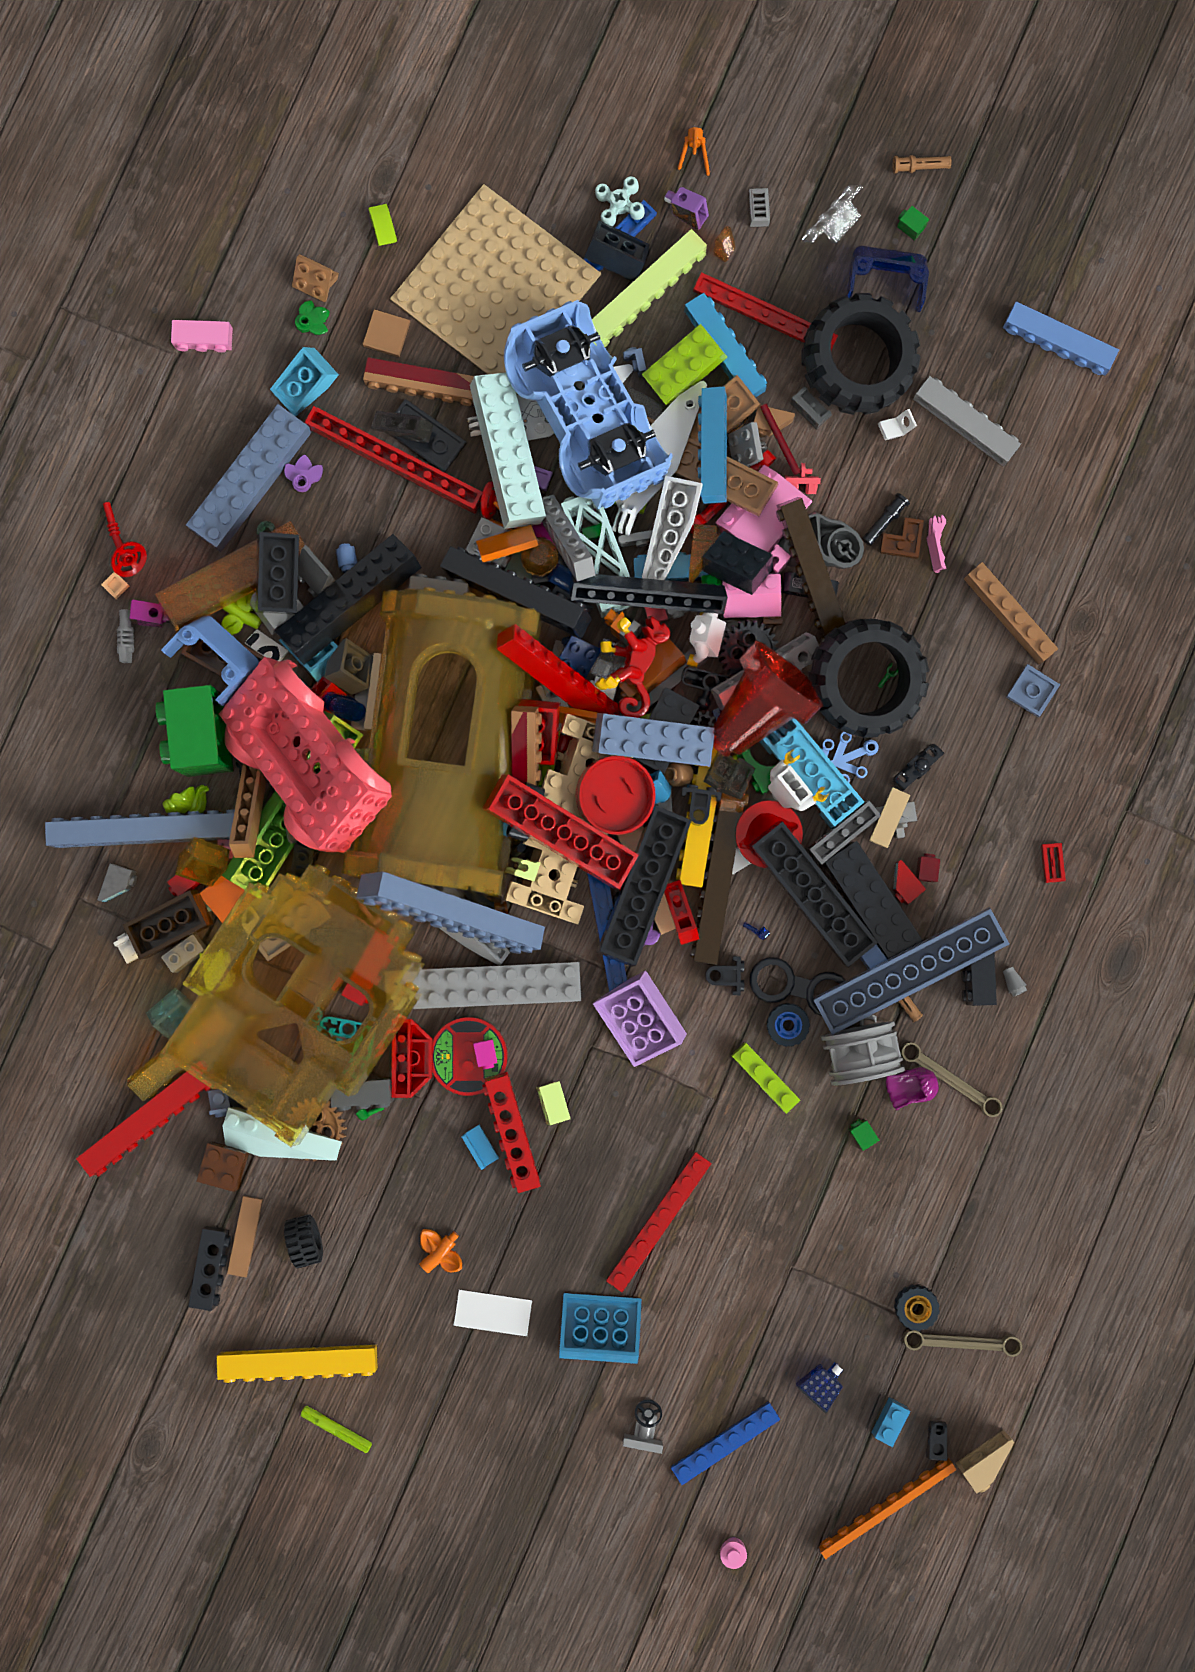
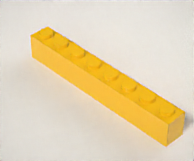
(697, 837)
(297, 1362)

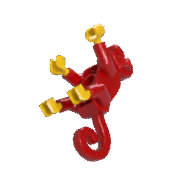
(638, 658)

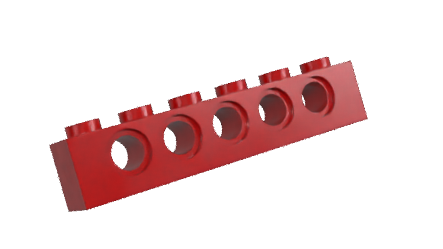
(529, 1179)

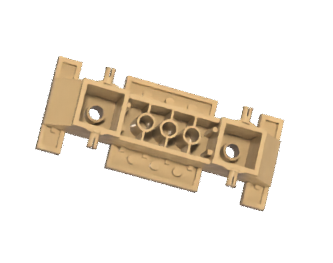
(543, 893)

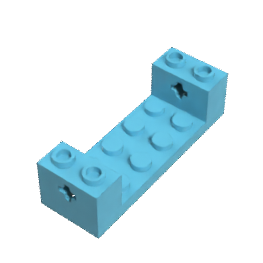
(815, 771)

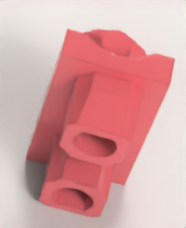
(811, 482)

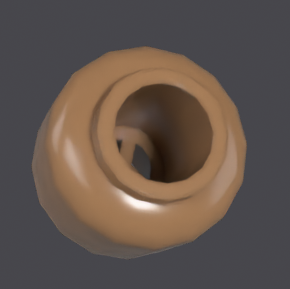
(679, 774)

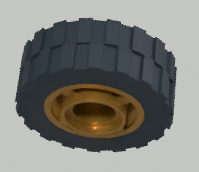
(916, 1319)

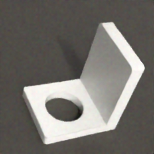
(895, 427)

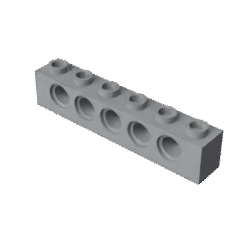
(567, 540)
(805, 644)

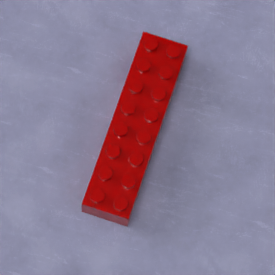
(560, 831)

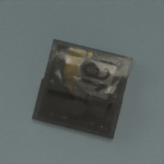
(729, 775)

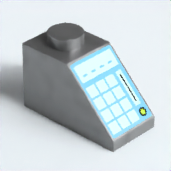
(116, 882)

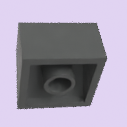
(349, 667)

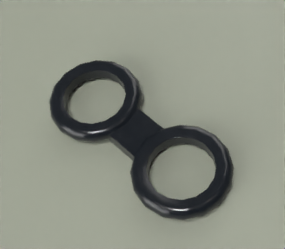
(795, 985)

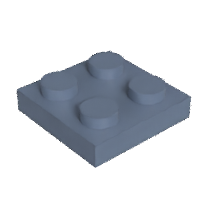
(1033, 690)

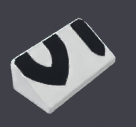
(266, 646)

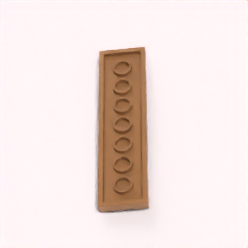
(744, 485)

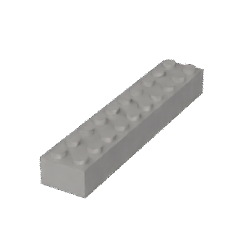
(498, 985)

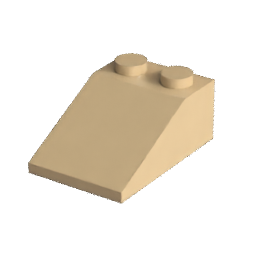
(984, 1462)

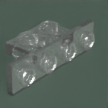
(837, 219)

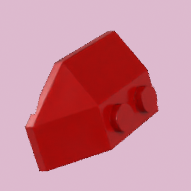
(410, 1060)

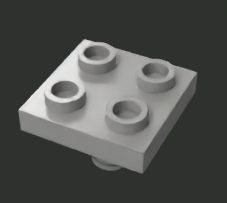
(746, 445)

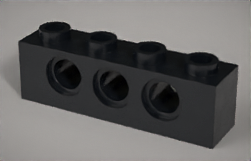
(199, 1298)

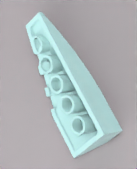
(254, 1137)

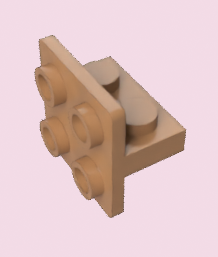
(313, 278)

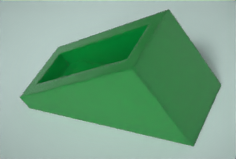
(592, 532)

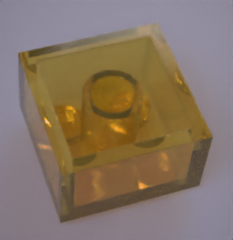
(202, 861)

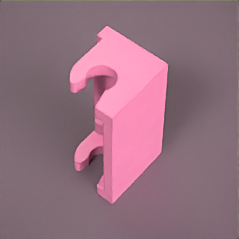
(780, 559)

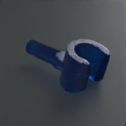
(763, 933)

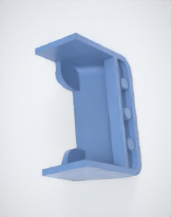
(239, 659)

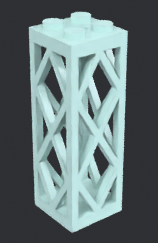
(579, 507)

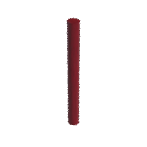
(780, 439)

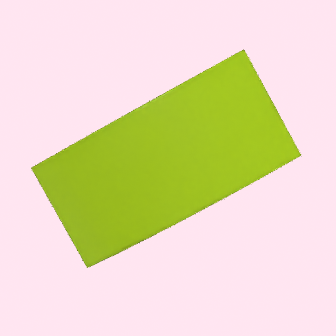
(382, 224)

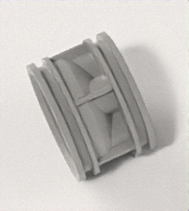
(863, 1053)

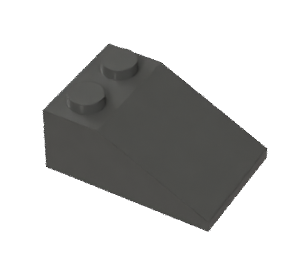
(313, 572)

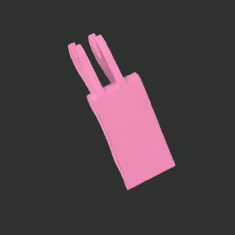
(934, 534)

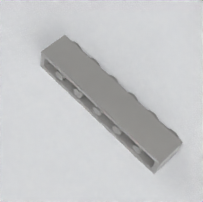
(967, 421)

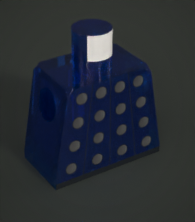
(822, 1385)

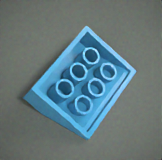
(600, 1328)

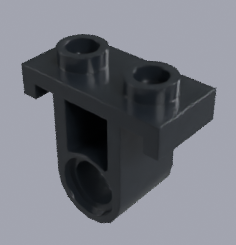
(700, 801)
(302, 858)
(729, 975)

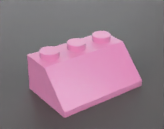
(763, 603)

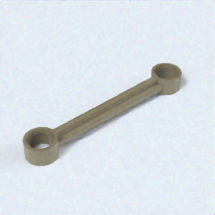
(951, 1080)
(963, 1342)

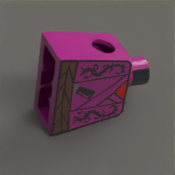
(141, 614)

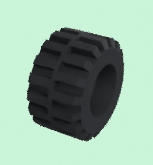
(303, 1241)

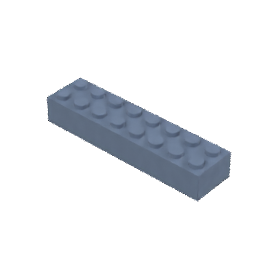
(249, 478)

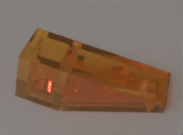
(703, 539)

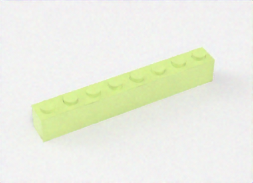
(649, 286)

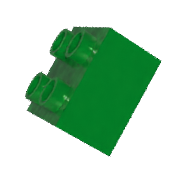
(193, 731)

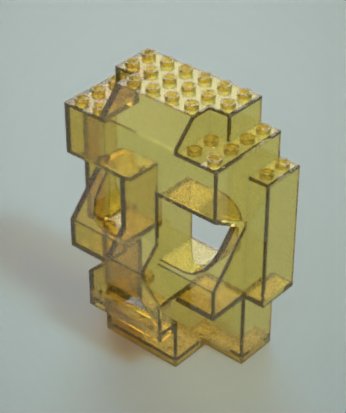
(340, 944)

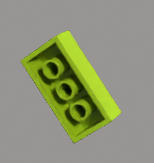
(684, 365)

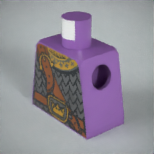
(688, 207)

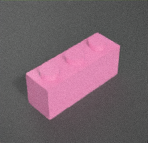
(201, 335)

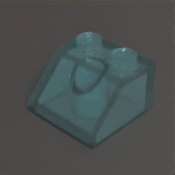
(169, 1012)

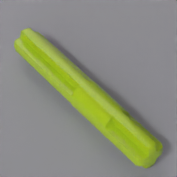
(336, 1429)

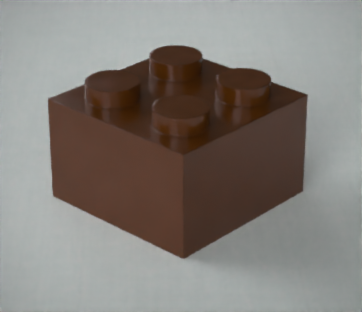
(222, 1166)

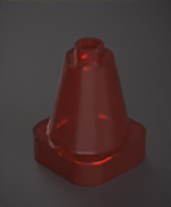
(763, 700)

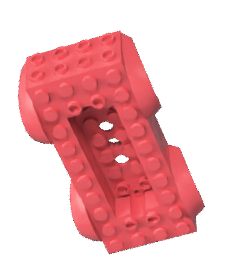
(261, 724)

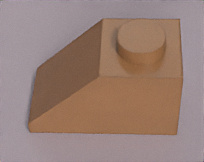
(781, 417)

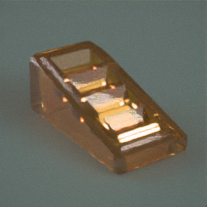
(724, 244)

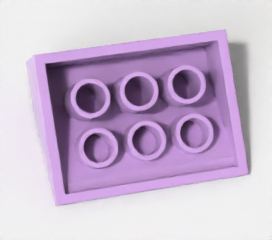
(640, 1019)

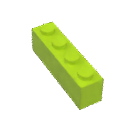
(765, 1077)

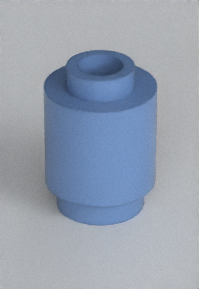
(346, 557)

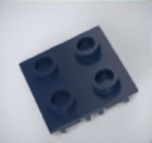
(579, 654)

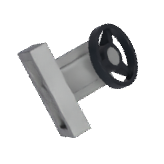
(644, 1429)

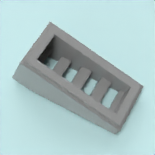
(763, 220)

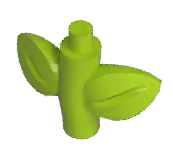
(240, 614)

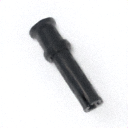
(891, 512)

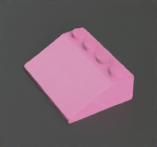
(766, 529)

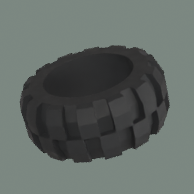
(889, 325)
(911, 681)

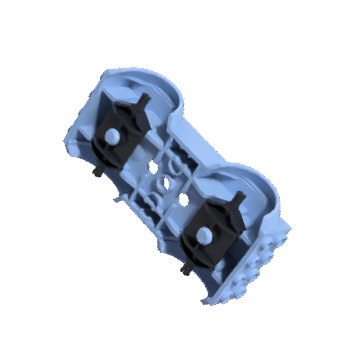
(596, 459)

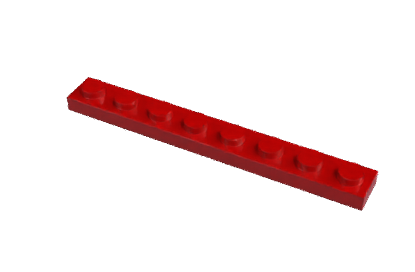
(754, 308)
(658, 1222)

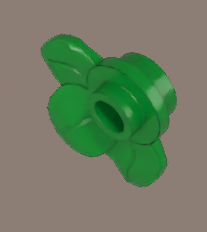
(314, 316)

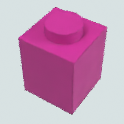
(485, 1054)

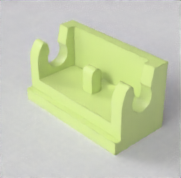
(526, 869)
(553, 1103)

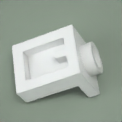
(126, 948)

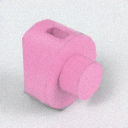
(733, 1553)

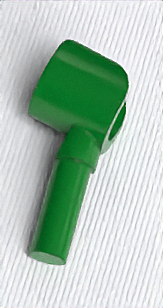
(889, 674)
(363, 1114)

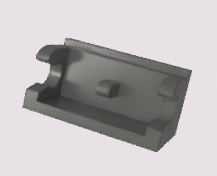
(810, 408)

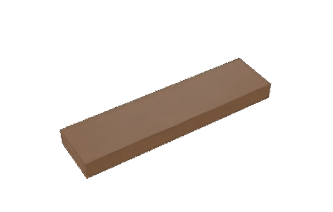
(245, 1236)

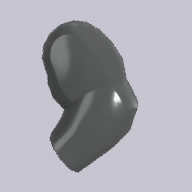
(837, 541)

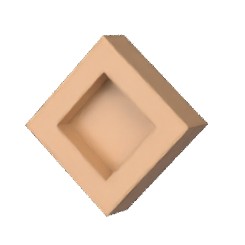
(115, 585)

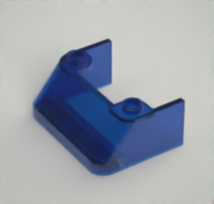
(869, 258)

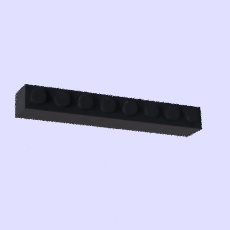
(649, 593)

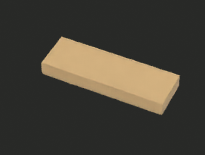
(889, 817)

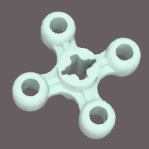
(620, 201)

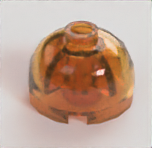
(540, 559)

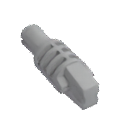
(125, 637)

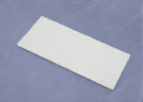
(492, 1313)

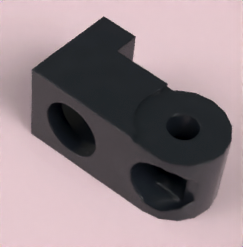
(937, 1441)

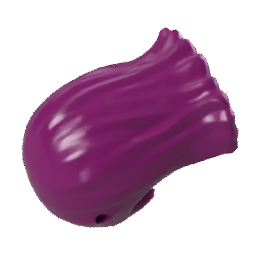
(912, 1087)

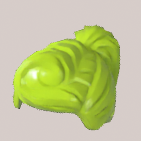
(187, 800)

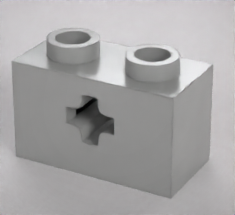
(184, 953)

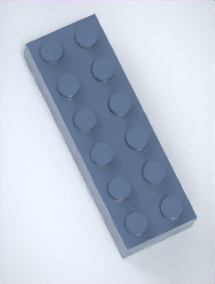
(653, 739)

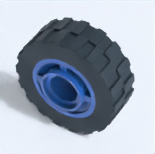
(800, 1024)

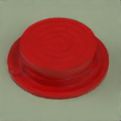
(760, 818)

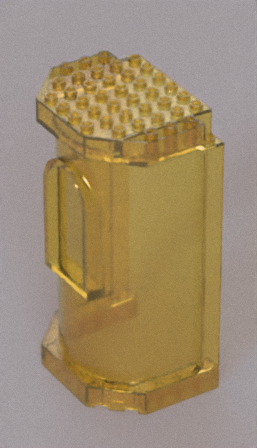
(435, 818)

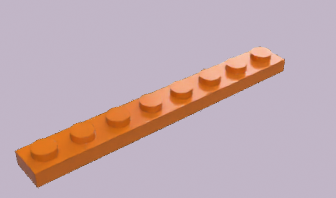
(892, 1504)

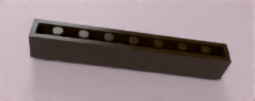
(810, 565)
(717, 888)

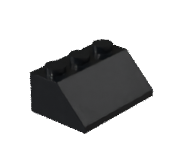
(617, 251)

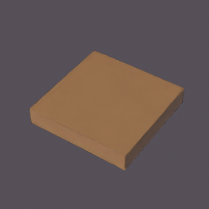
(386, 333)

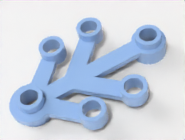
(840, 760)

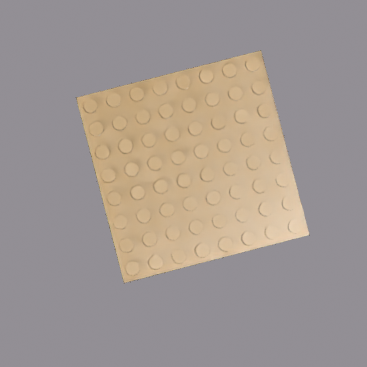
(489, 275)

